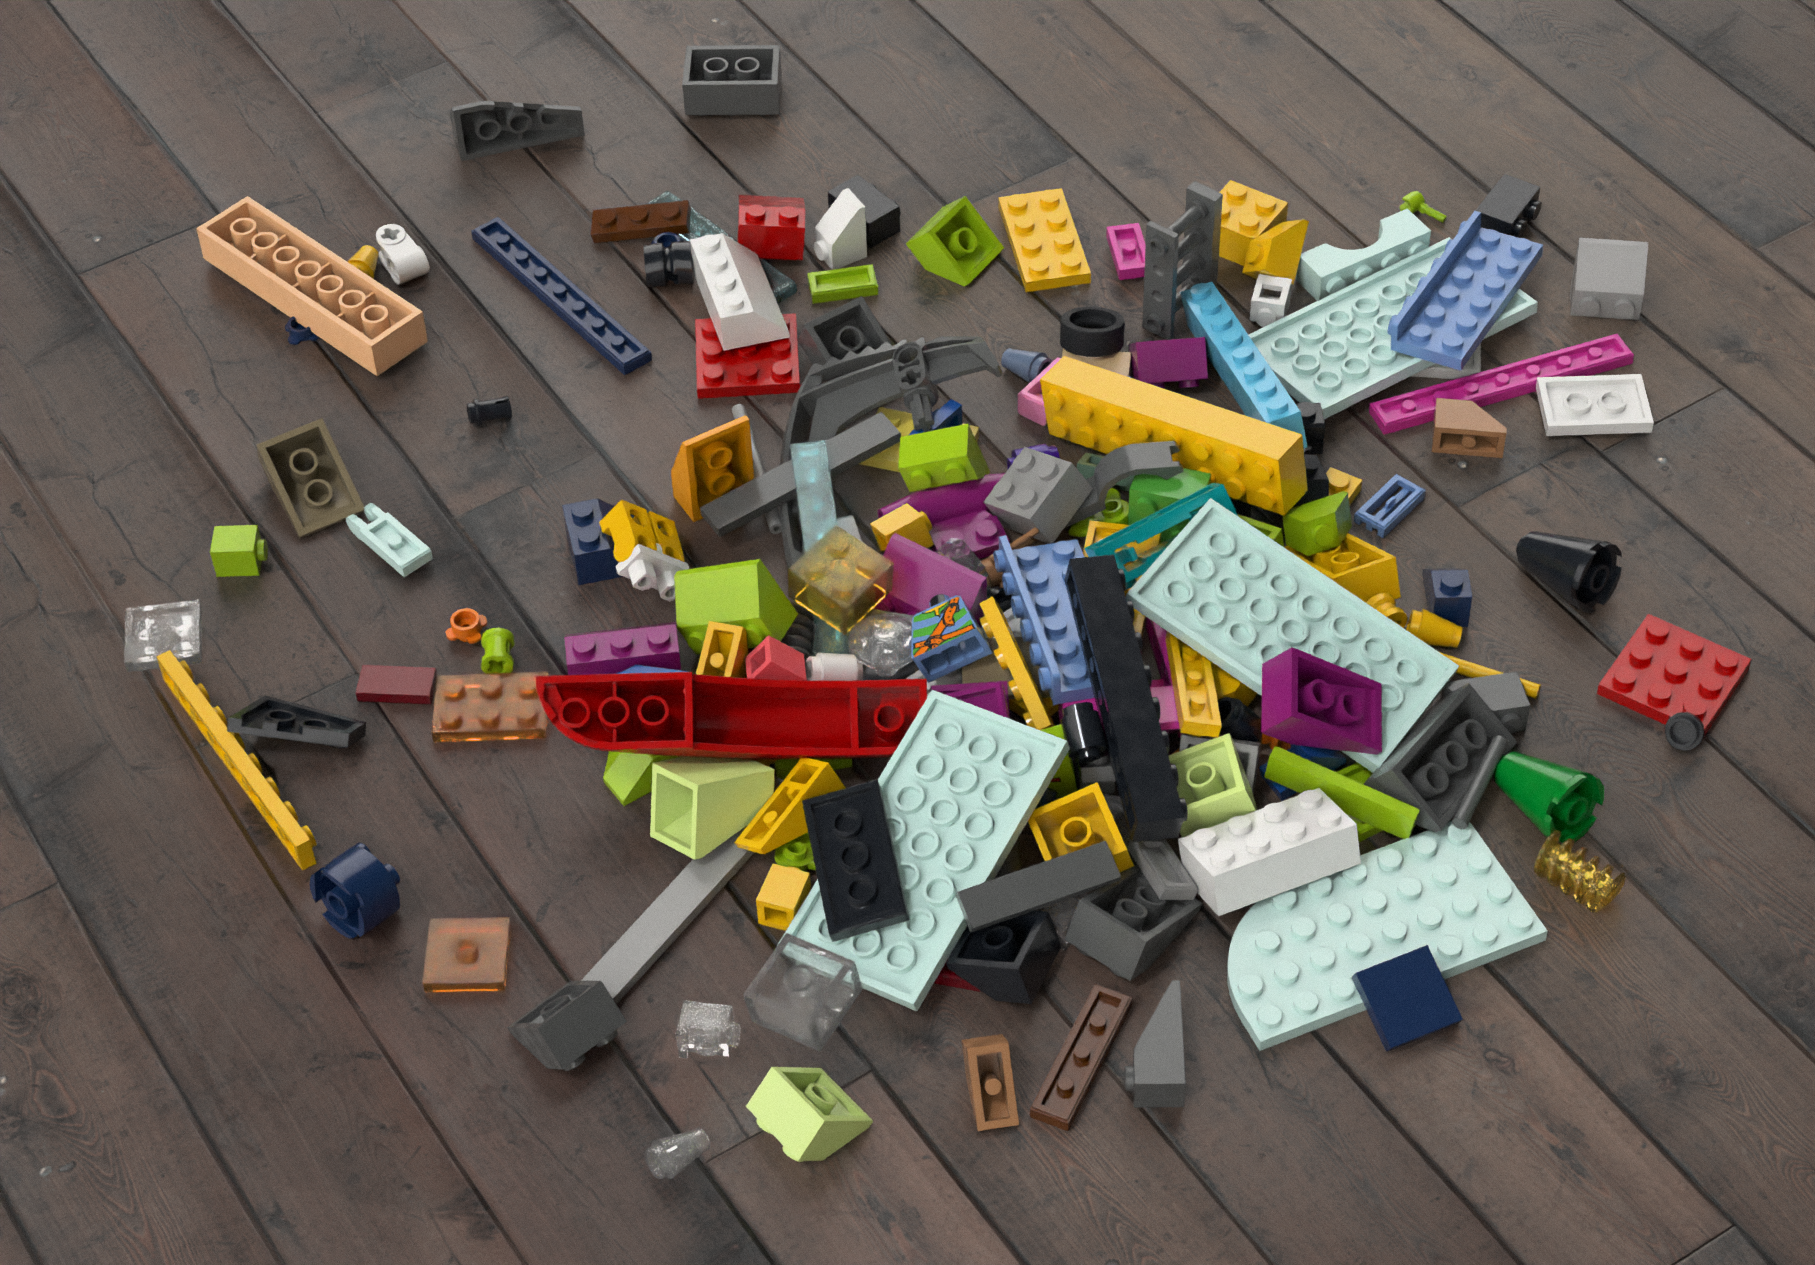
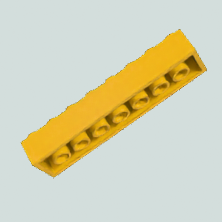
(1112, 410)

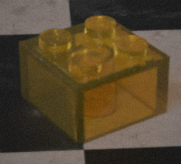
(840, 579)

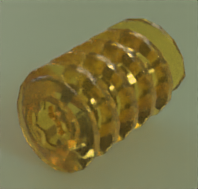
(1576, 875)

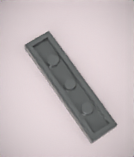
(1038, 886)

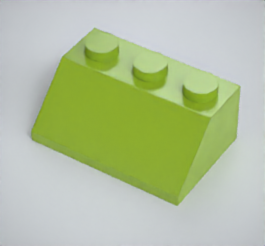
(731, 595)

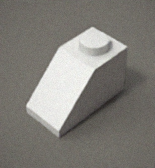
(842, 232)

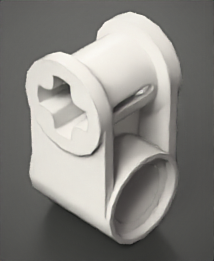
(400, 254)

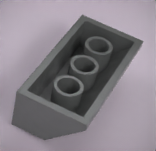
(1441, 757)

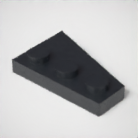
(296, 722)

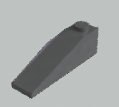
(500, 127)

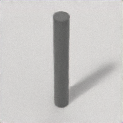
(1480, 782)

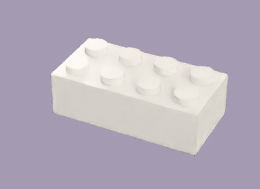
(1270, 851)

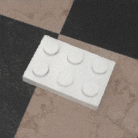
(1594, 405)

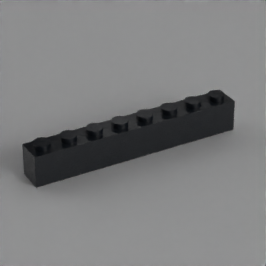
(1124, 699)

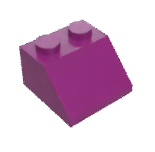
(1170, 361)

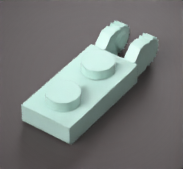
(390, 540)

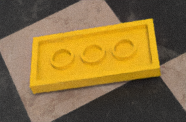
(1044, 240)

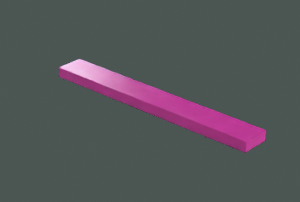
(1501, 382)

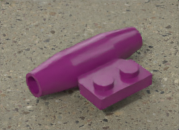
(958, 513)

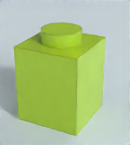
(238, 550)

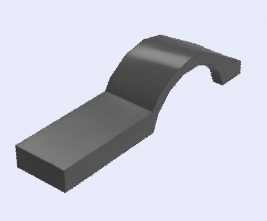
(1127, 461)

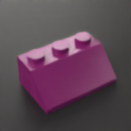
(924, 574)
(622, 648)

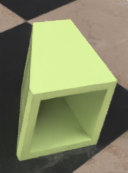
(706, 800)

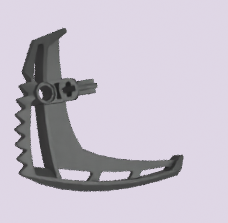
(881, 376)

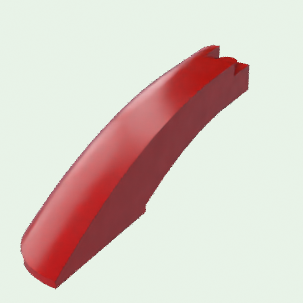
(732, 715)

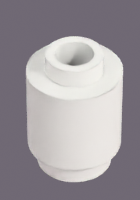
(833, 667)

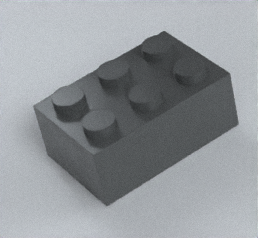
(732, 80)

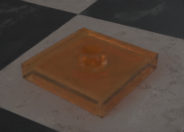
(467, 954)

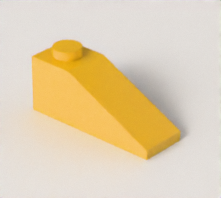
(783, 813)

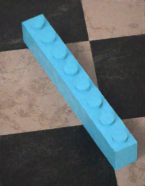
(1239, 360)

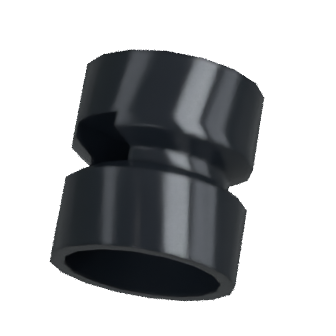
(668, 263)

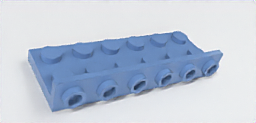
(1462, 294)
(1041, 601)

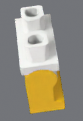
(643, 550)

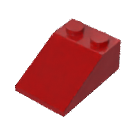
(772, 226)

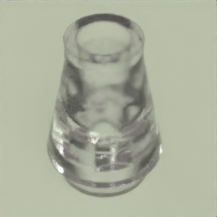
(674, 1153)

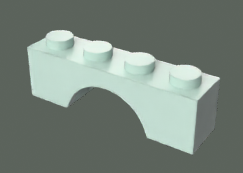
(1332, 269)

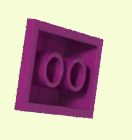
(1320, 704)

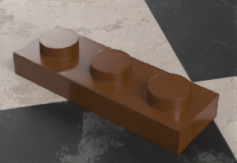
(640, 221)

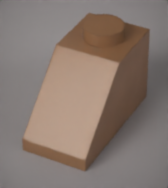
(1466, 430)
(990, 1081)

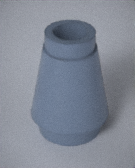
(1025, 363)

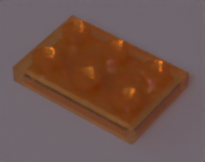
(488, 707)

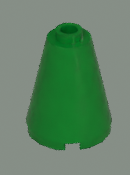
(1550, 794)

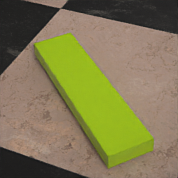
(1349, 795)

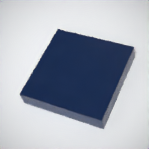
(1406, 998)

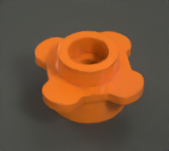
(466, 626)

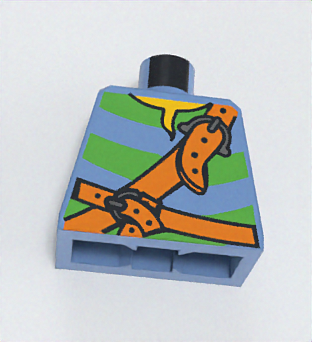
(946, 637)

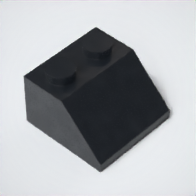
(1008, 957)

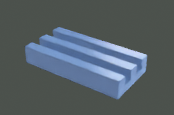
(1397, 506)

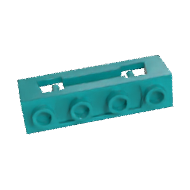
(1151, 526)

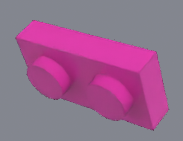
(1127, 250)

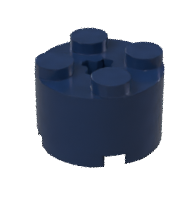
(356, 891)

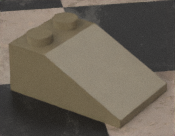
(309, 478)

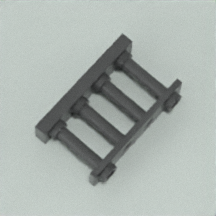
(1163, 252)

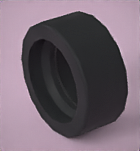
(1092, 331)

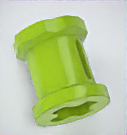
(497, 648)

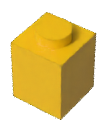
(905, 522)
(782, 896)

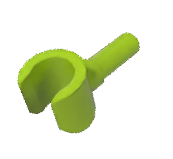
(1415, 202)

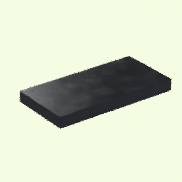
(855, 860)

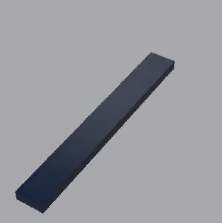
(562, 296)

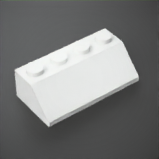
(736, 292)

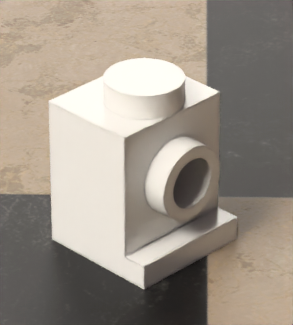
(1267, 308)

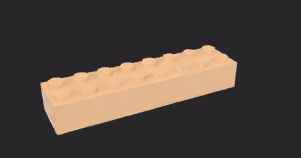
(313, 285)

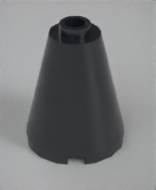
(1573, 567)

